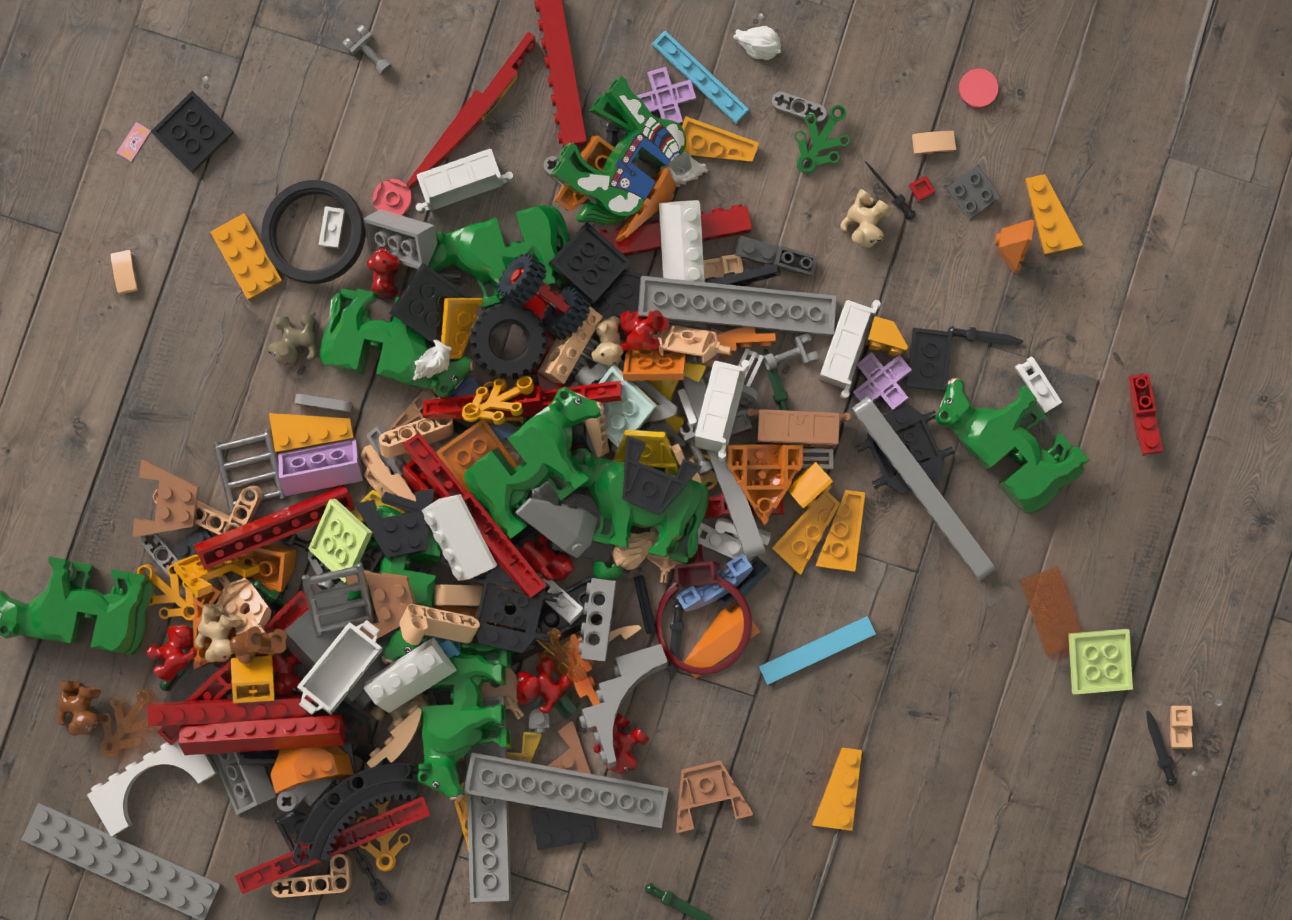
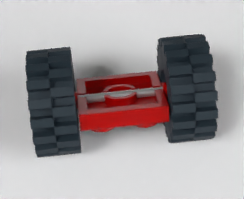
(564, 310)

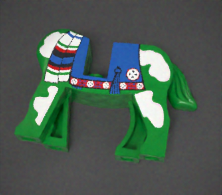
(620, 186)

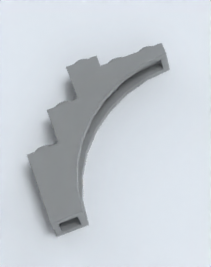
(631, 670)

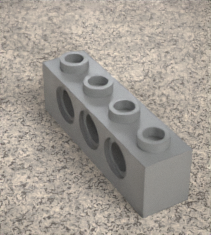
(607, 589)

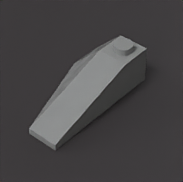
(564, 526)

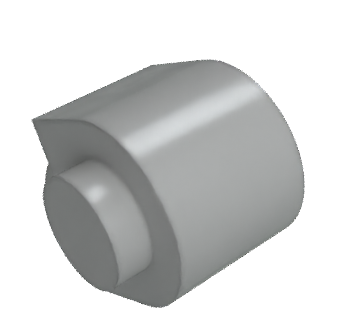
(539, 721)

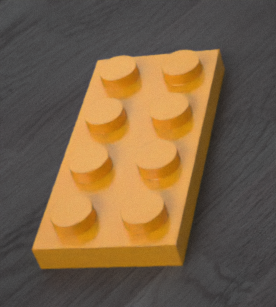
(246, 256)

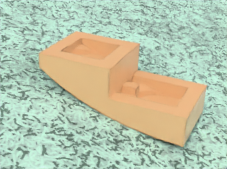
(933, 142)
(720, 266)
(124, 272)
(679, 456)
(626, 632)
(1180, 727)

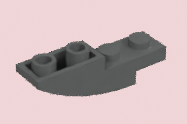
(784, 257)

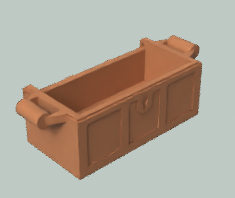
(798, 427)

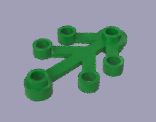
(819, 141)

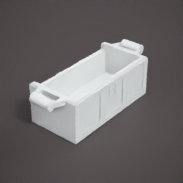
(460, 180)
(847, 344)
(720, 407)
(340, 668)

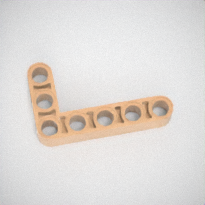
(227, 521)

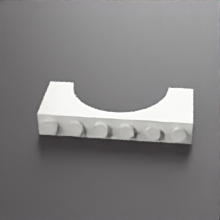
(112, 797)

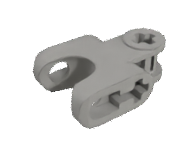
(307, 792)

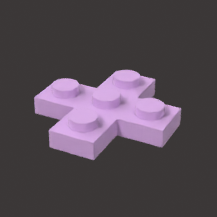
(666, 96)
(883, 380)

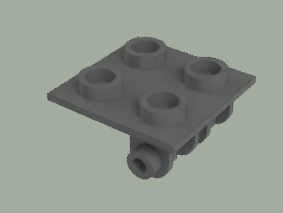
(973, 192)

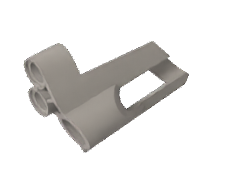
(593, 376)

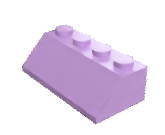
(320, 467)

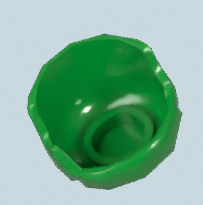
(606, 573)

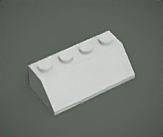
(681, 240)
(458, 537)
(409, 676)

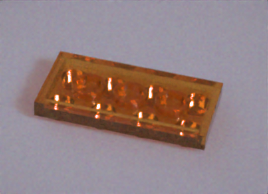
(1050, 609)

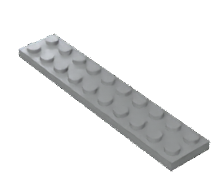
(738, 305)
(565, 790)
(489, 834)
(121, 861)

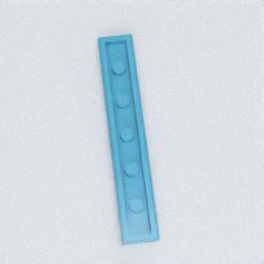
(700, 77)
(817, 650)

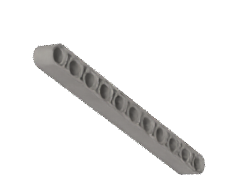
(923, 488)
(733, 495)

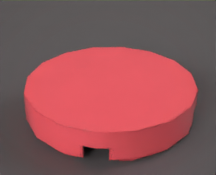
(978, 88)
(393, 197)

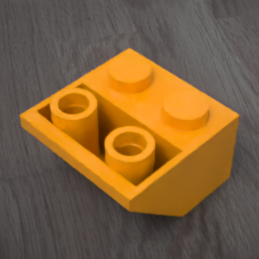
(885, 336)
(809, 485)
(252, 681)

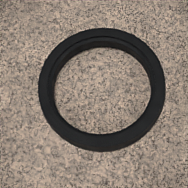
(279, 205)

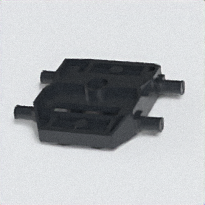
(919, 443)
(493, 610)

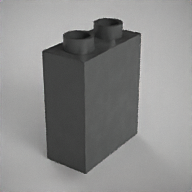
(309, 647)

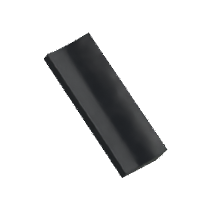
(551, 619)

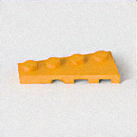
(714, 142)
(304, 431)
(803, 535)
(840, 795)

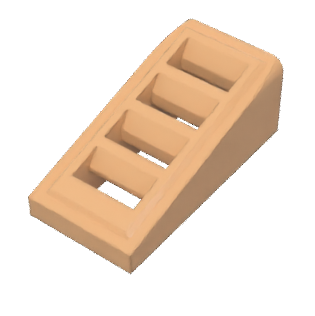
(598, 434)

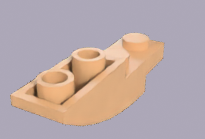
(380, 476)
(401, 736)

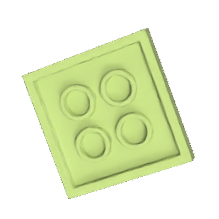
(339, 538)
(1100, 661)

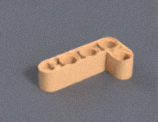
(437, 429)
(460, 595)
(438, 623)
(311, 881)

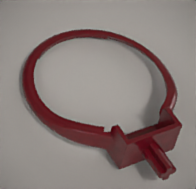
(700, 574)

